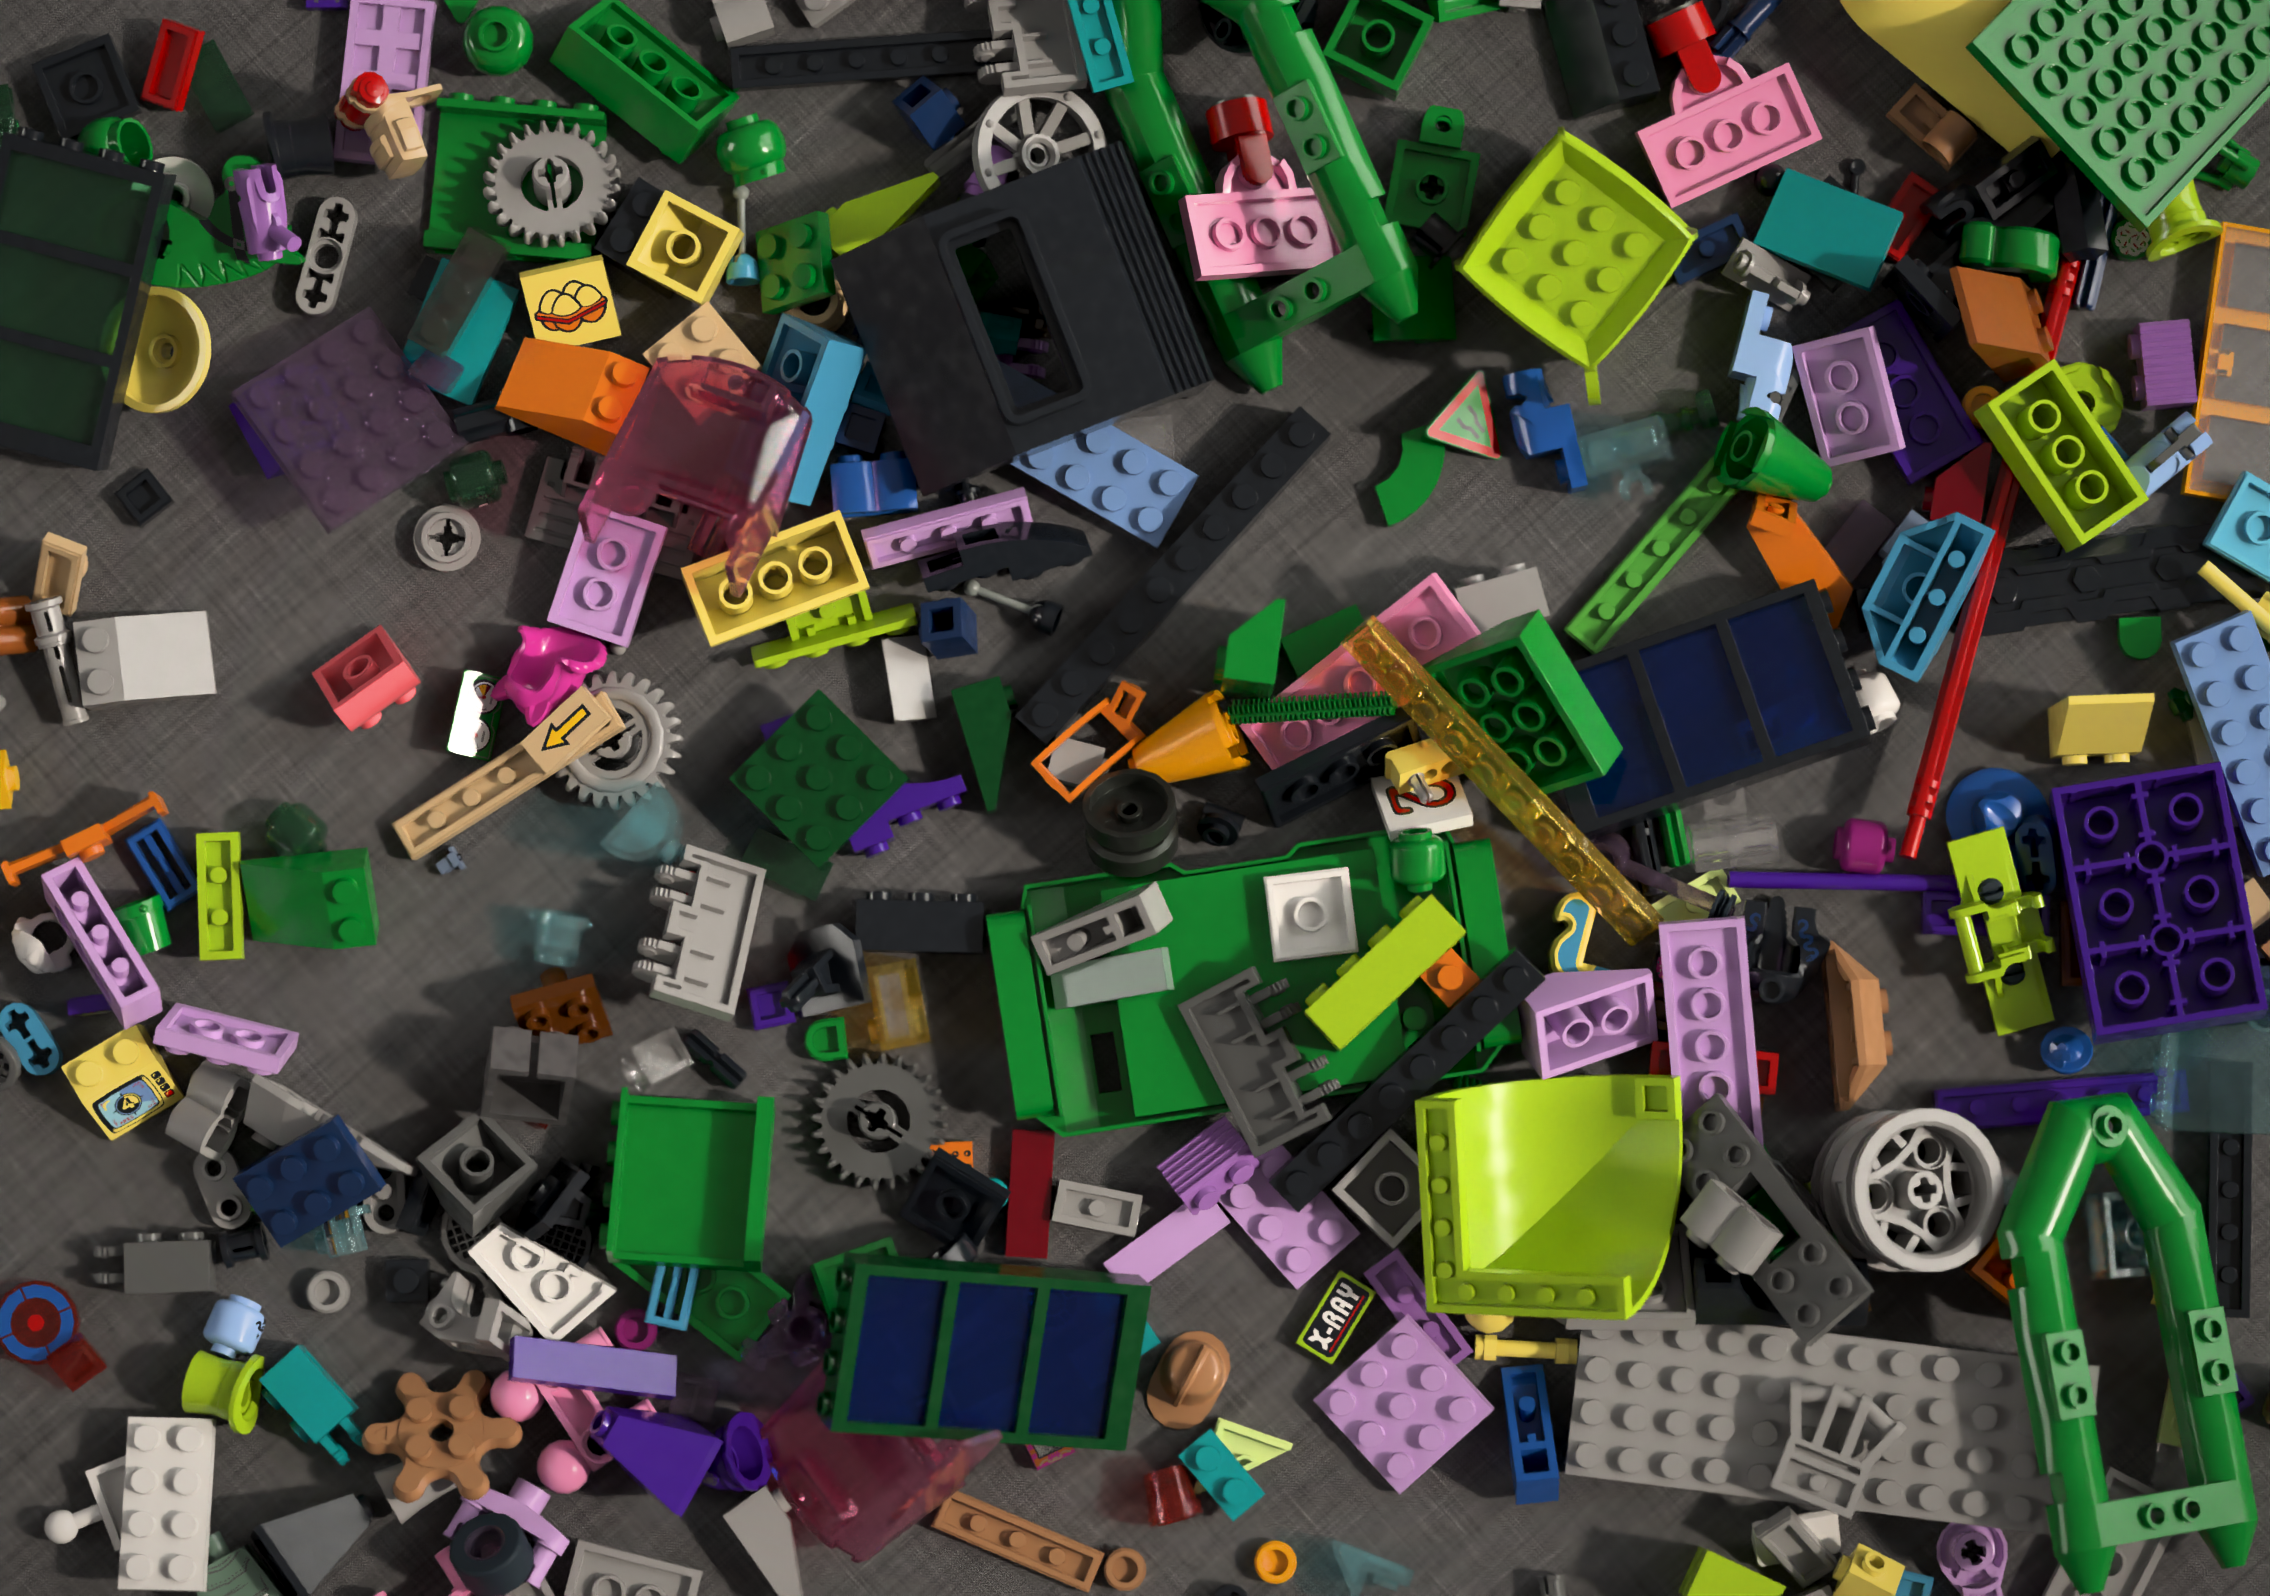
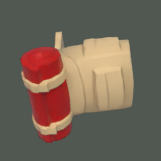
(387, 121)

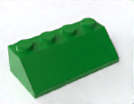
(643, 78)
(1251, 656)

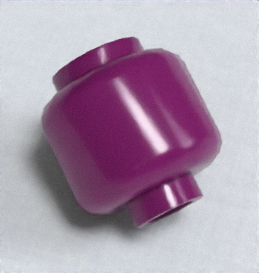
(1863, 846)

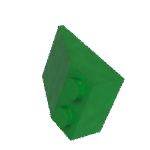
(312, 899)

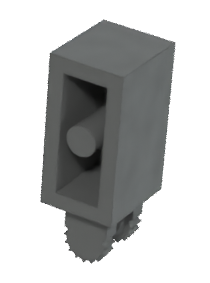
(163, 1265)

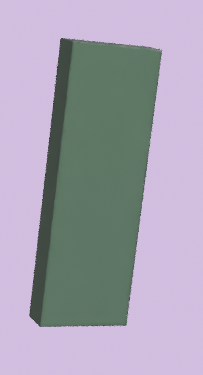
(1113, 978)

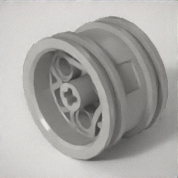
(1954, 1183)

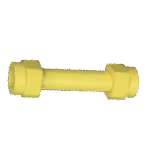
(1562, 1350)

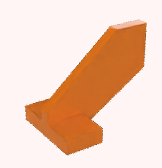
(1795, 552)

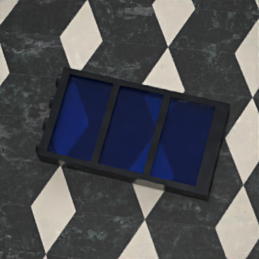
(1719, 707)

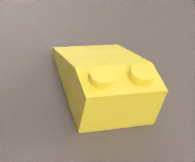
(2099, 727)

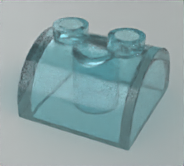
(648, 831)
(2113, 1238)

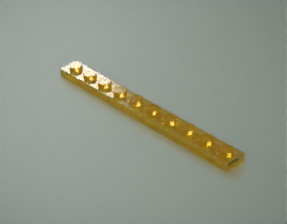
(1502, 780)

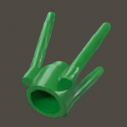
(2235, 165)

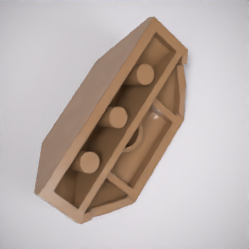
(1853, 1025)

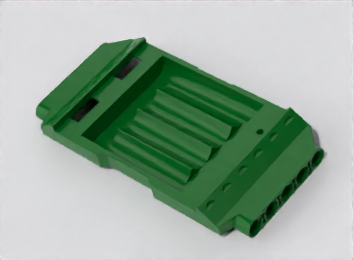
(1214, 935)

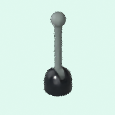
(1043, 615)

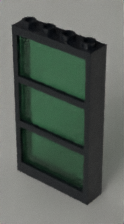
(72, 290)

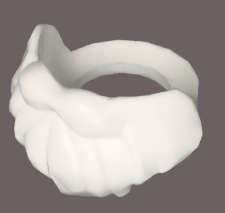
(31, 950)

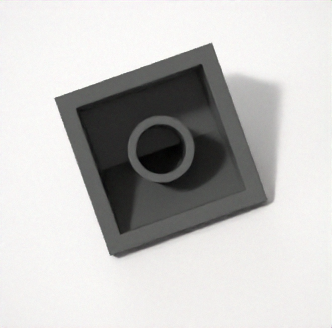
(477, 1172)

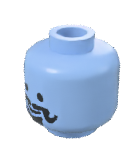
(234, 1327)

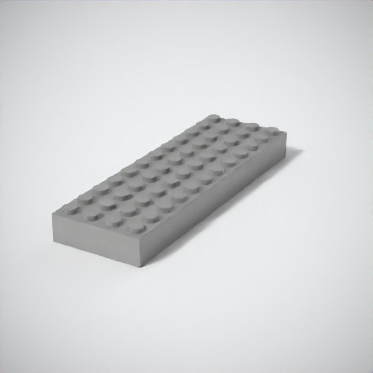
(1715, 1417)

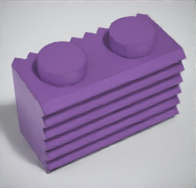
(2163, 365)
(1209, 1166)

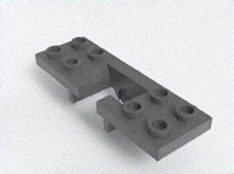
(1811, 1276)

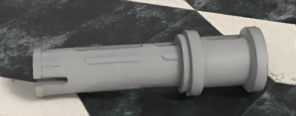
(71, 710)

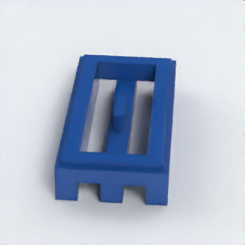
(145, 833)

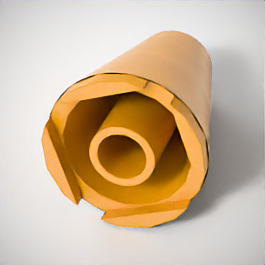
(1193, 743)

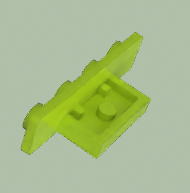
(833, 625)

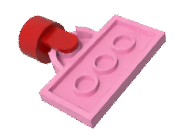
(1719, 115)
(1258, 215)

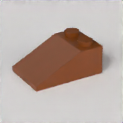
(2002, 321)

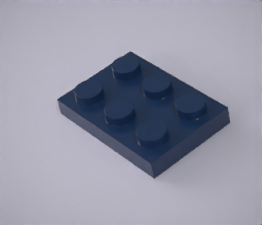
(309, 1180)

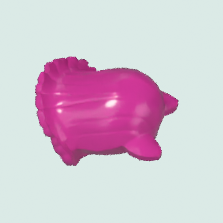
(548, 669)

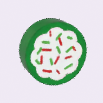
(2128, 243)

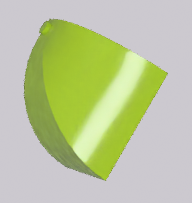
(1549, 1194)

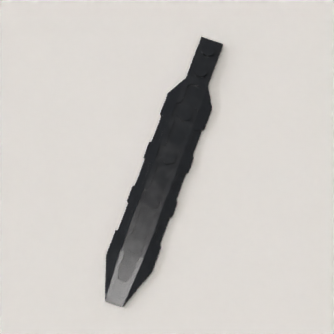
(2102, 580)

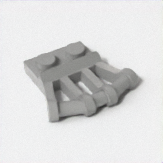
(1823, 1475)

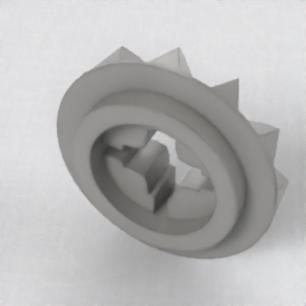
(433, 524)

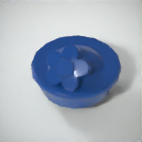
(2066, 1050)

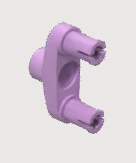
(524, 1505)

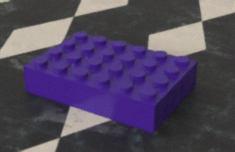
(2157, 903)

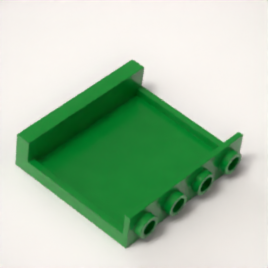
(688, 1182)

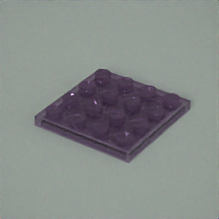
(348, 419)

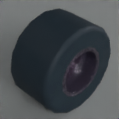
(491, 1554)

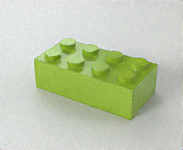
(2060, 456)
(1384, 972)

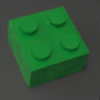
(1378, 43)

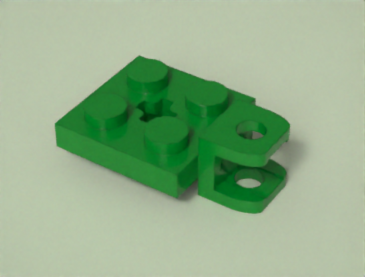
(1435, 156)

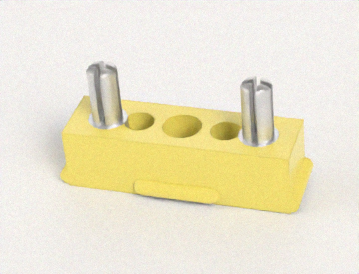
(1419, 766)

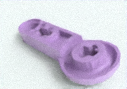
(1979, 1577)

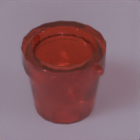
(1170, 1496)

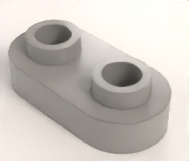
(220, 1189)
(393, 1194)

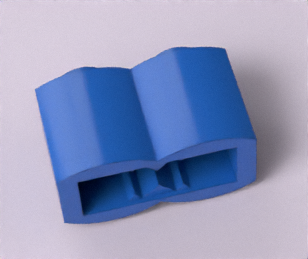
(873, 486)

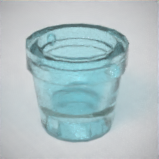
(558, 936)

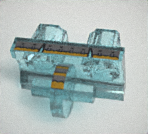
(343, 1233)

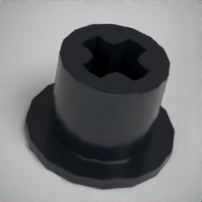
(1436, 238)

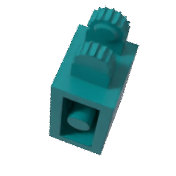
(312, 1401)

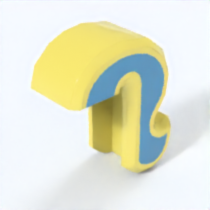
(1569, 947)

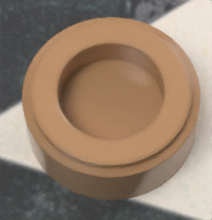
(1124, 1569)

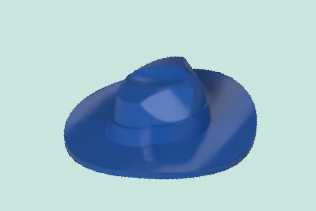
(1994, 800)

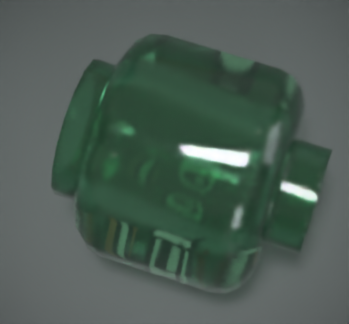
(475, 479)
(295, 830)

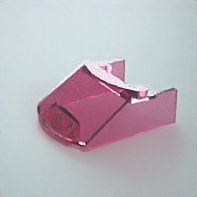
(711, 441)
(857, 1486)

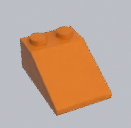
(572, 391)

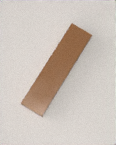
(1019, 1540)

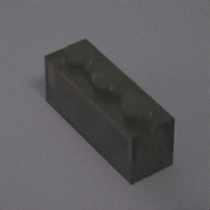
(459, 292)

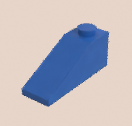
(1530, 1434)

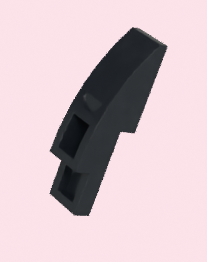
(1020, 546)

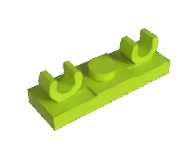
(220, 896)

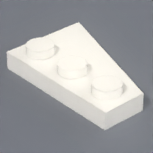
(538, 1281)

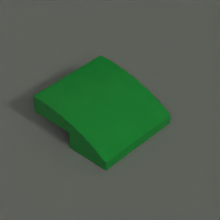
(1435, 309)

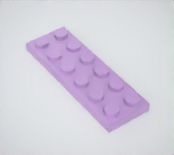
(1711, 1014)

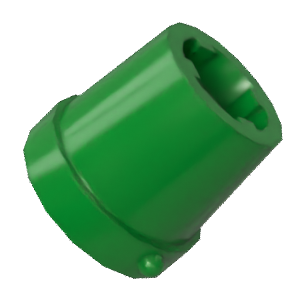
(144, 923)

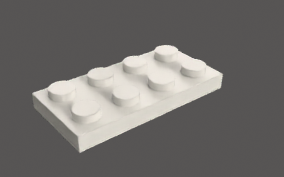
(167, 1504)

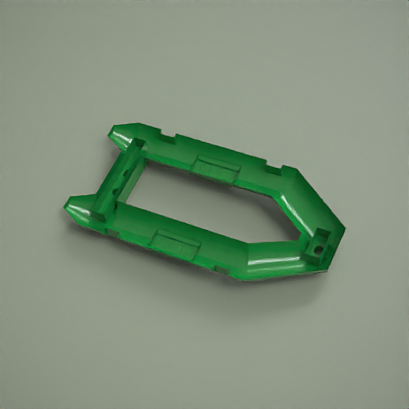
(1373, 253)
(2054, 1357)

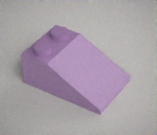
(1586, 1018)

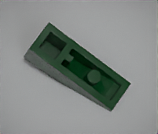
(986, 727)

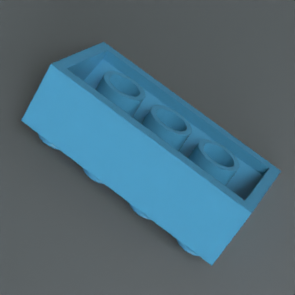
(821, 375)

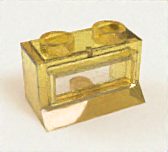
(897, 1006)

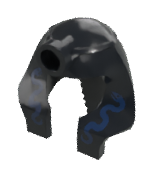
(1775, 966)

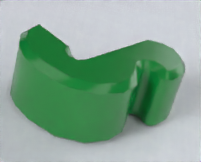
(2010, 250)

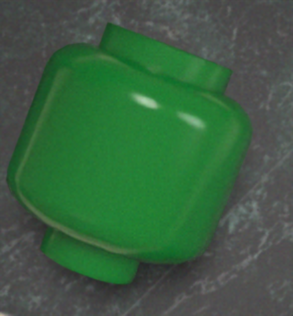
(1417, 859)

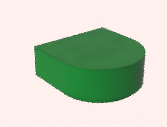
(2139, 636)
(827, 1040)

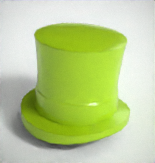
(2180, 226)
(224, 1389)

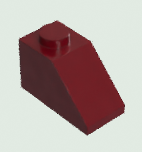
(1960, 487)

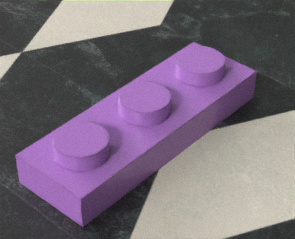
(1405, 1293)

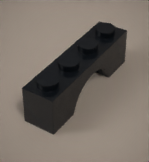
(1739, 1300)

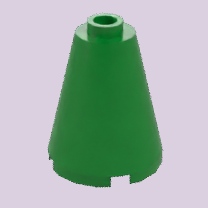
(1770, 459)

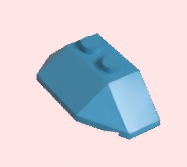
(1923, 590)

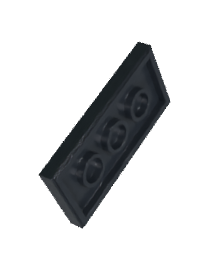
(1334, 768)

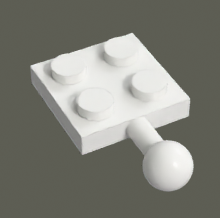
(108, 1490)

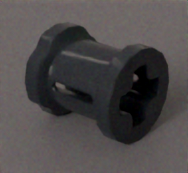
(244, 1245)

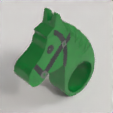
(212, 247)

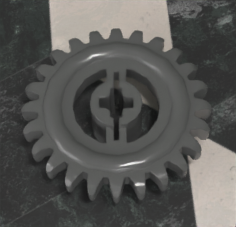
(845, 1097)

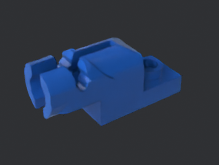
(1543, 428)

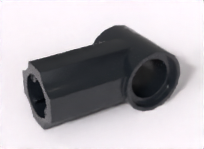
(483, 422)

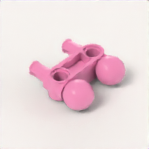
(563, 1463)

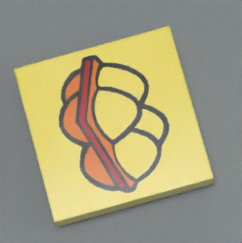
(571, 302)

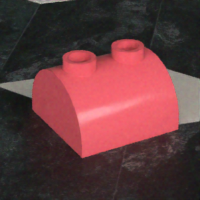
(367, 679)

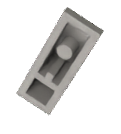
(1103, 928)
(769, 1538)

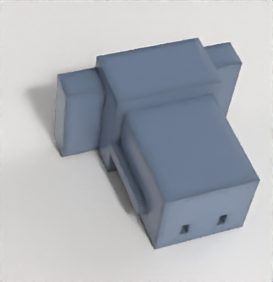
(451, 862)

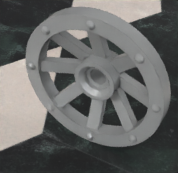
(1041, 144)

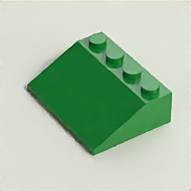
(1530, 702)

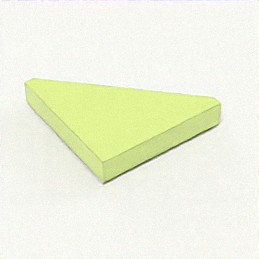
(1247, 1445)

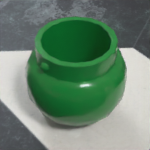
(498, 41)
(119, 135)
(751, 149)

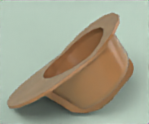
(1188, 1380)

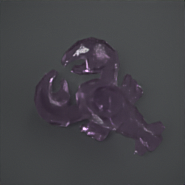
(794, 1329)

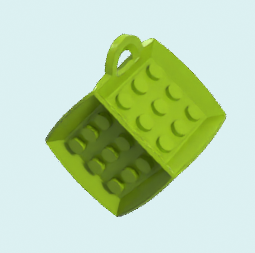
(1576, 252)

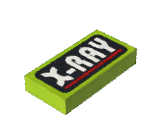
(1335, 1317)

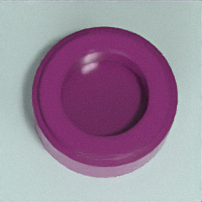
(633, 1332)

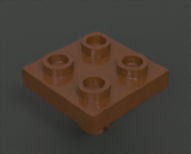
(563, 1006)

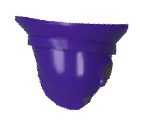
(742, 1458)

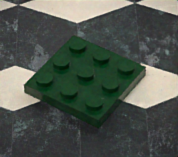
(819, 779)

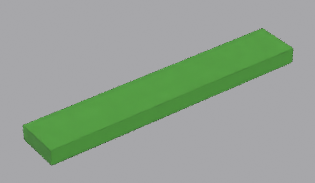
(1650, 560)

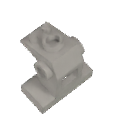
(487, 1334)

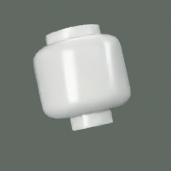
(1879, 697)

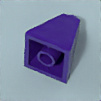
(658, 1451)

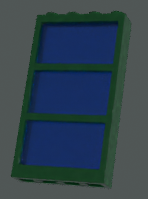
(983, 1350)

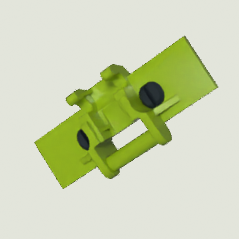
(2013, 926)

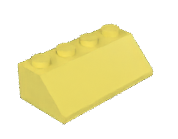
(795, 575)

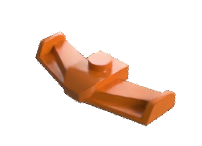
(87, 843)

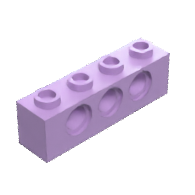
(101, 943)

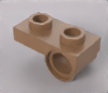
(1937, 131)

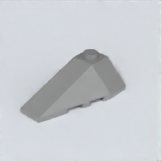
(283, 1115)

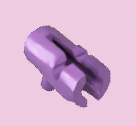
(264, 212)

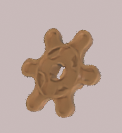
(451, 1459)

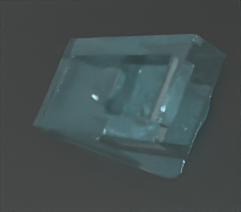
(1356, 1564)

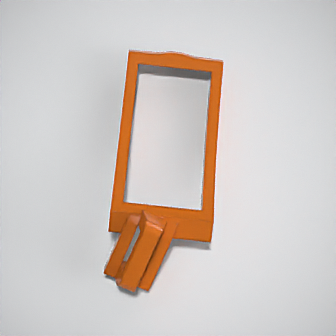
(1120, 720)

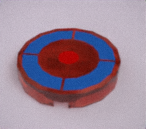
(36, 1321)

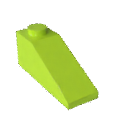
(877, 212)

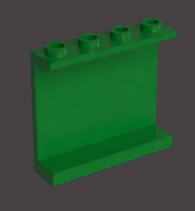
(466, 140)

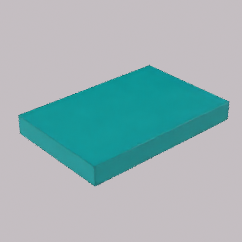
(1828, 229)
(479, 339)

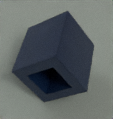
(930, 112)
(948, 628)

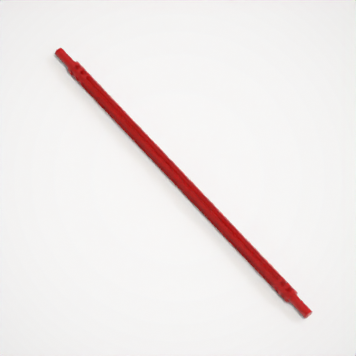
(1977, 602)

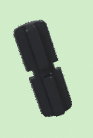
(720, 1064)

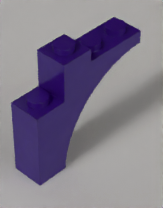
(903, 807)

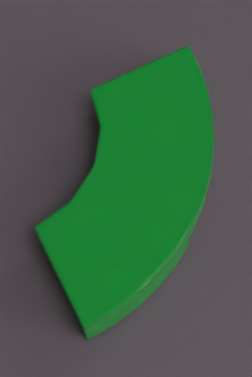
(1413, 478)

